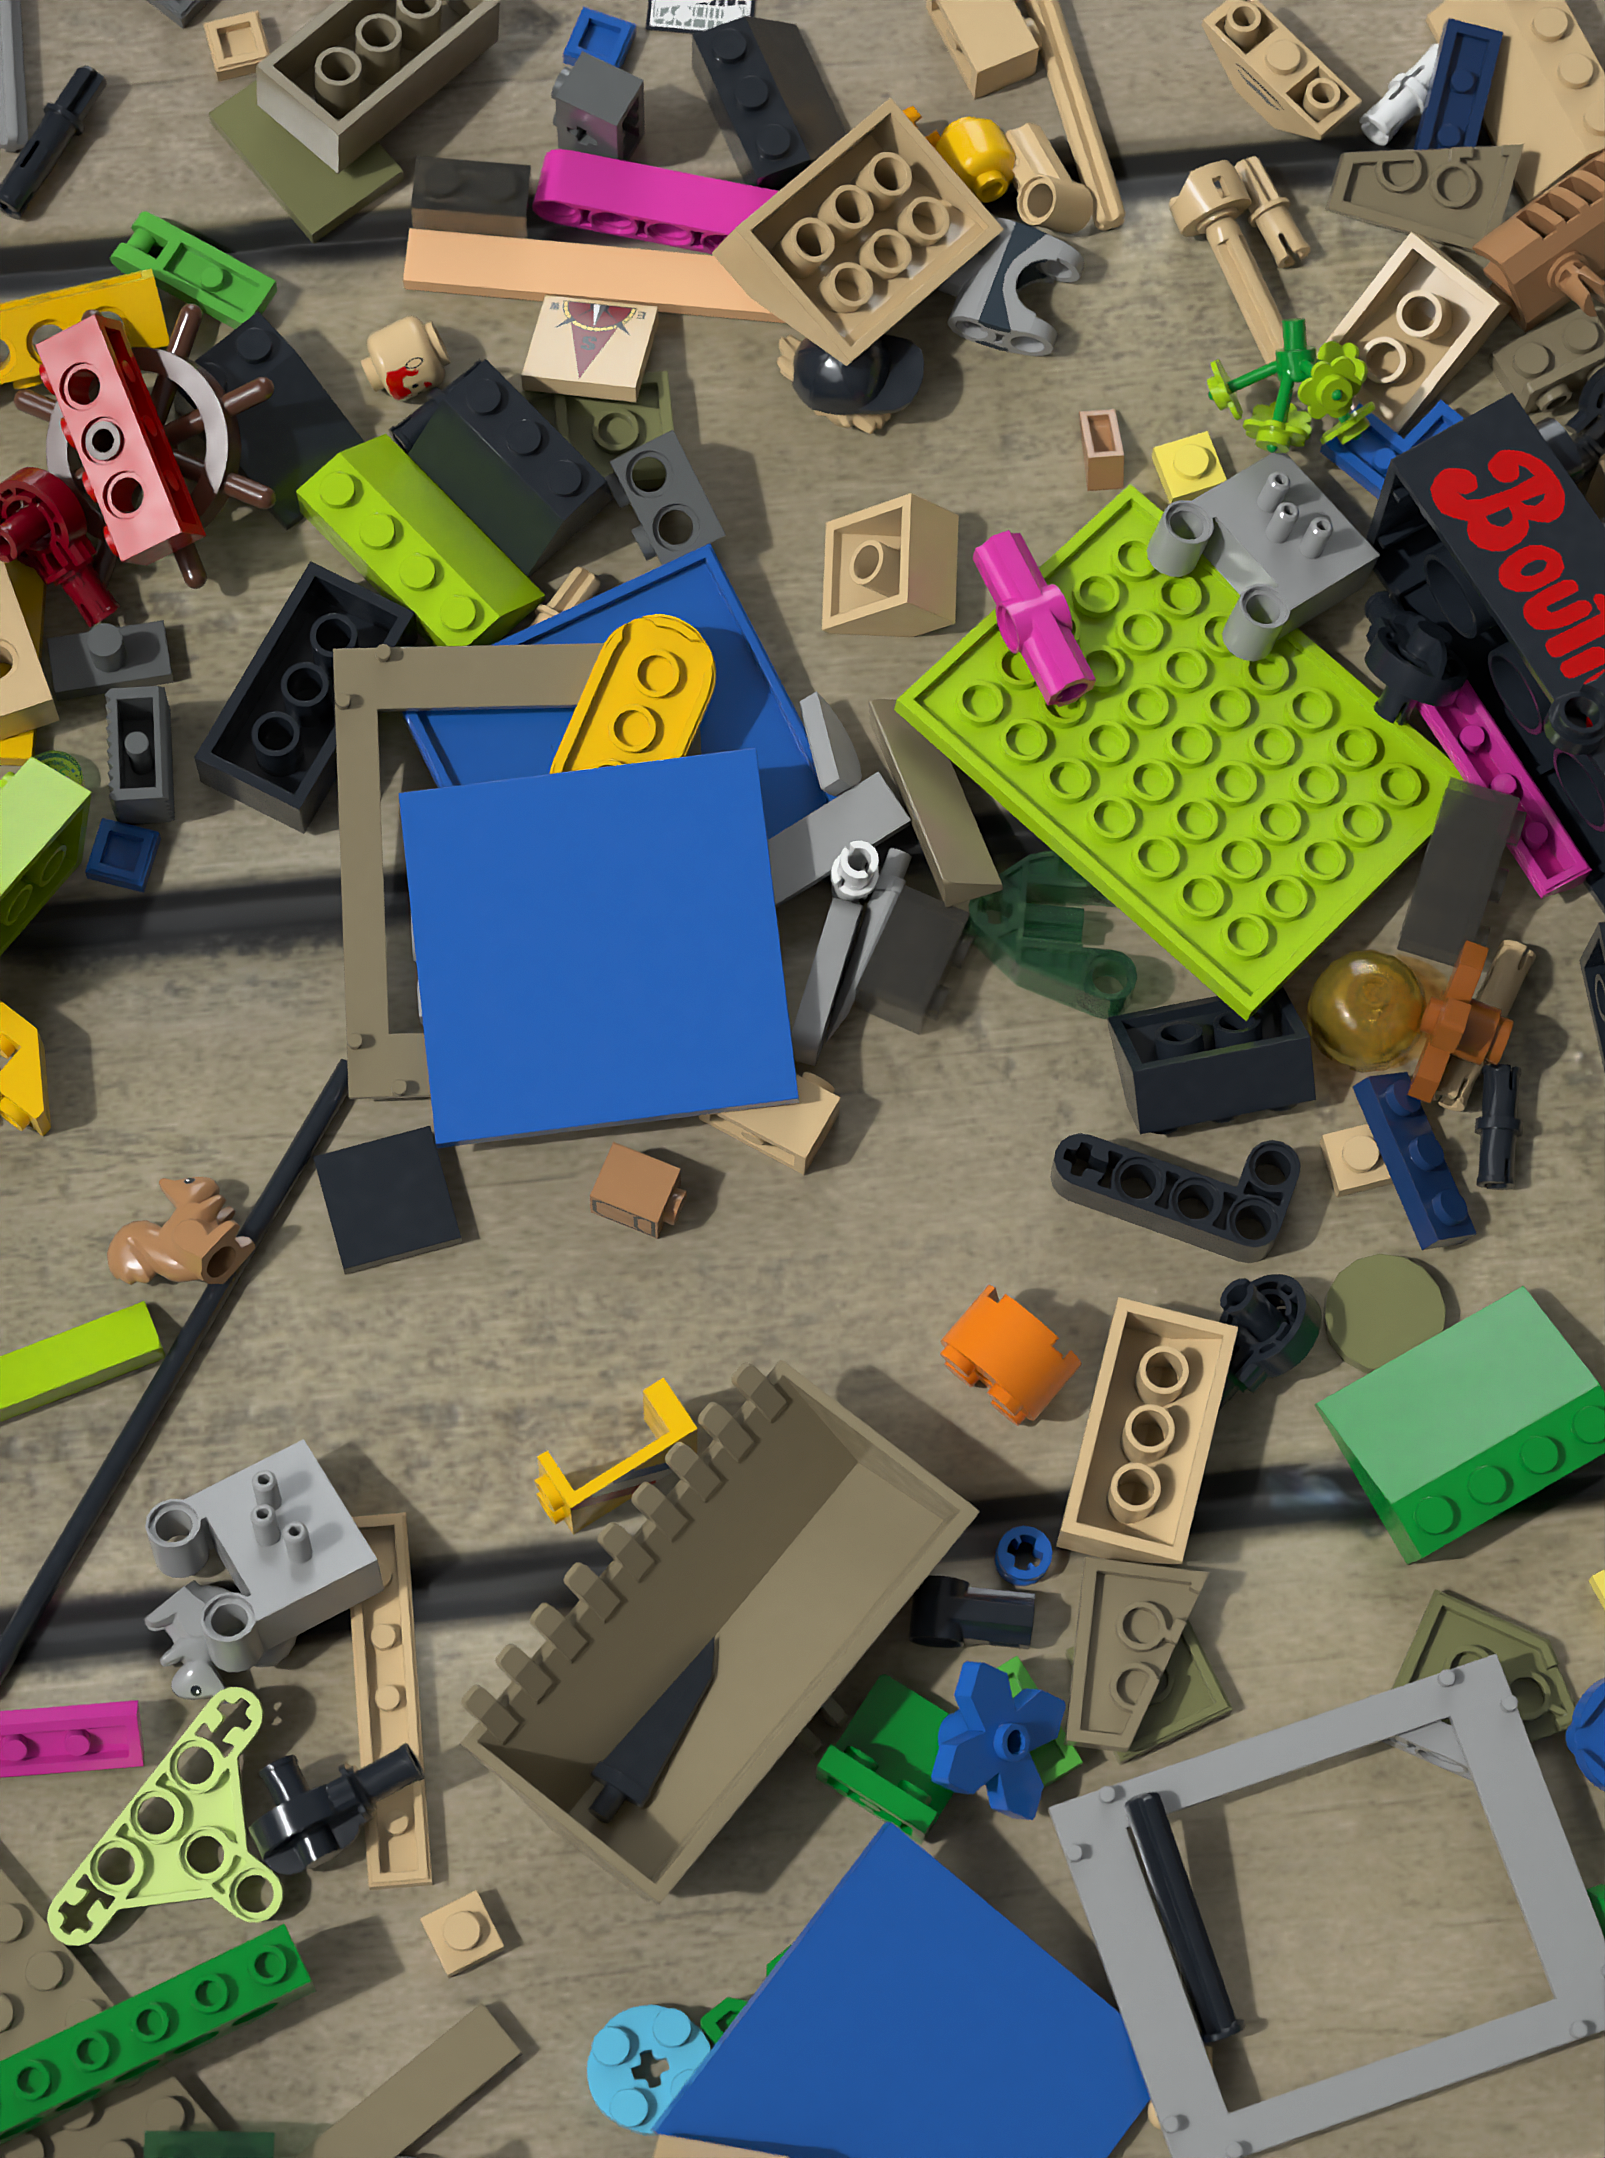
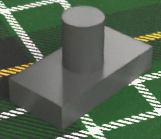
(109, 659)

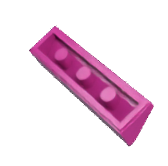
(1487, 759)

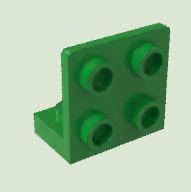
(889, 1759)

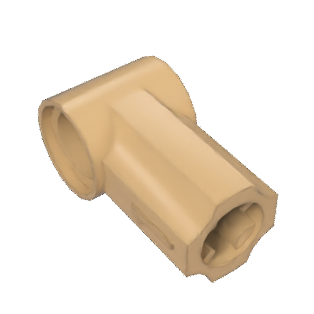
(1045, 190)

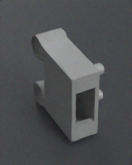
(1273, 544)
(283, 1546)

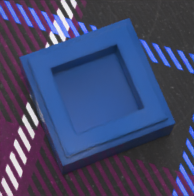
(601, 37)
(123, 855)

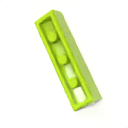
(77, 1359)

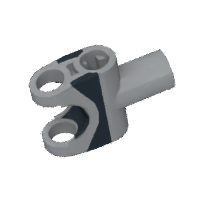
(989, 287)

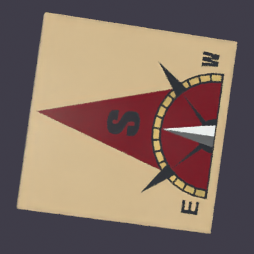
(590, 348)

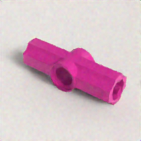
(1034, 618)

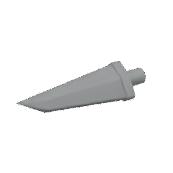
(874, 921)

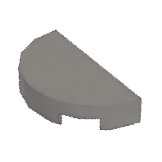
(830, 746)

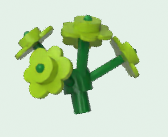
(1325, 388)

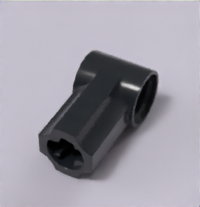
(953, 1613)

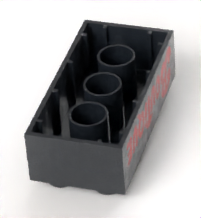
(1512, 564)

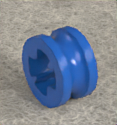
(1005, 1561)

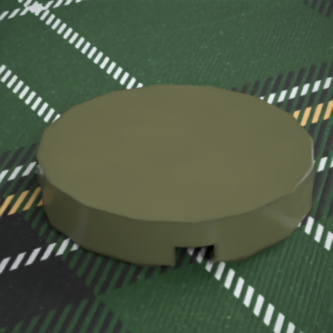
(1381, 1310)

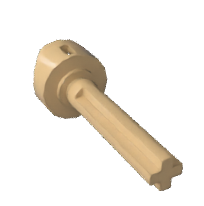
(1213, 212)

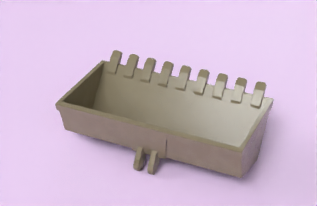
(777, 1542)

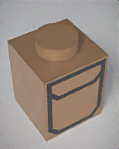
(638, 1191)

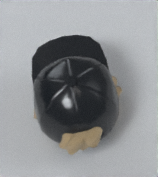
(859, 394)

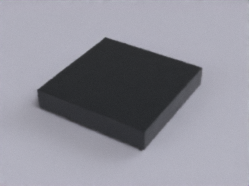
(387, 1200)

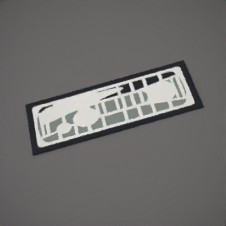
(694, 15)

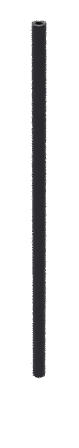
(168, 1375)

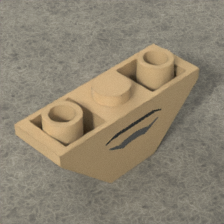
(1277, 70)

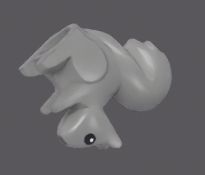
(181, 1620)

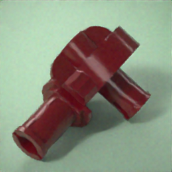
(52, 539)

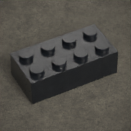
(279, 726)

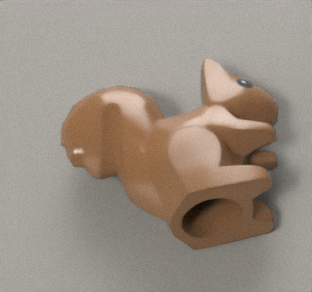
(190, 1246)

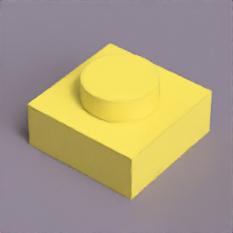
(1188, 467)

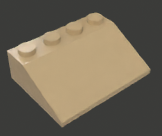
(859, 236)

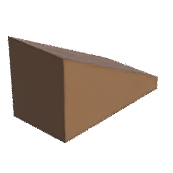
(1102, 450)

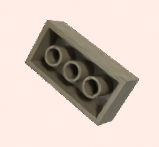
(369, 68)

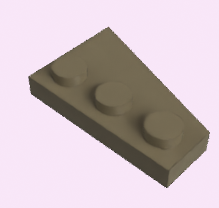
(1435, 193)

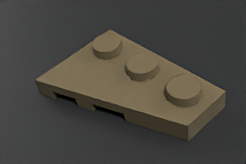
(1122, 1644)

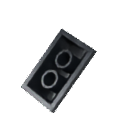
(765, 98)
(509, 469)
(1209, 1063)

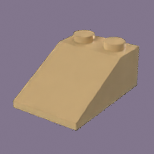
(1417, 329)

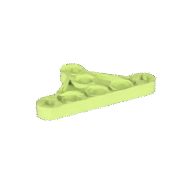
(162, 1859)

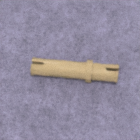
(1497, 990)

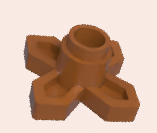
(1459, 1025)

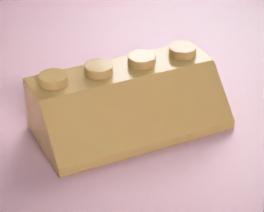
(1542, 88)
(1147, 1435)

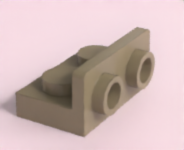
(1551, 361)

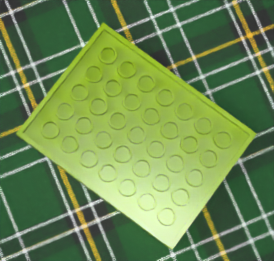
(1190, 786)

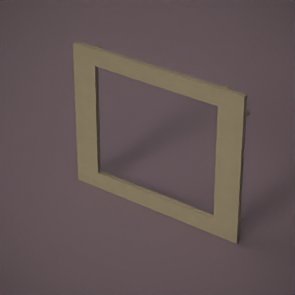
(413, 681)

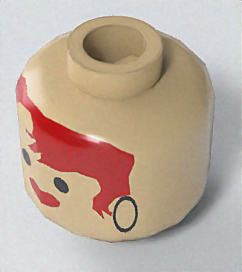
(406, 358)

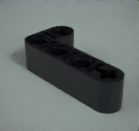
(1173, 1184)

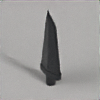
(643, 1753)

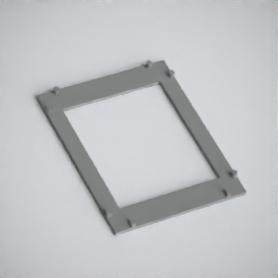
(1147, 1981)

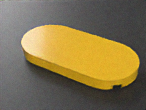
(641, 697)

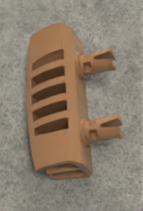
(1552, 249)

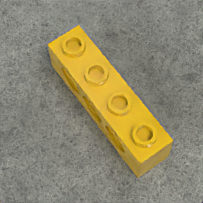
(129, 296)

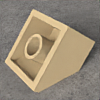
(891, 569)

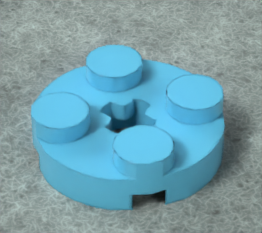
(618, 2050)

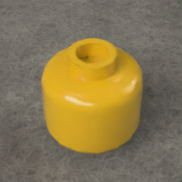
(978, 156)

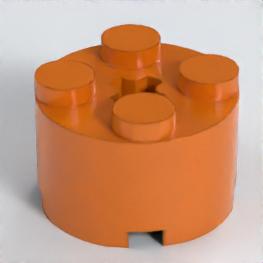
(1008, 1354)

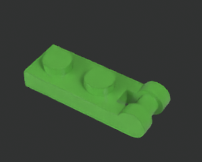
(195, 271)

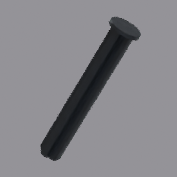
(1182, 1918)

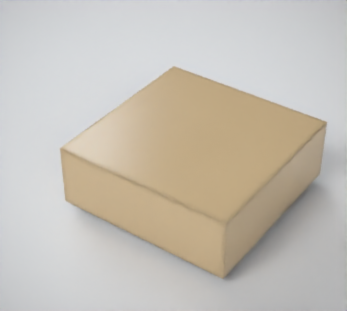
(236, 44)

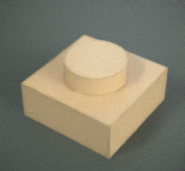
(1354, 1160)
(462, 1934)

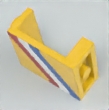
(616, 1486)

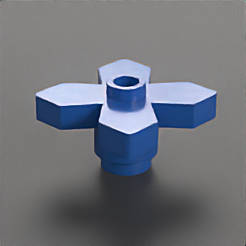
(992, 1740)

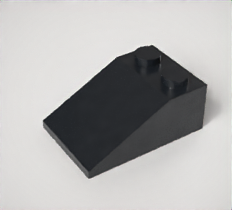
(290, 432)

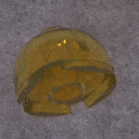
(1366, 1010)

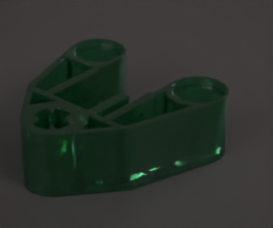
(1050, 967)

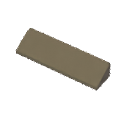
(935, 808)

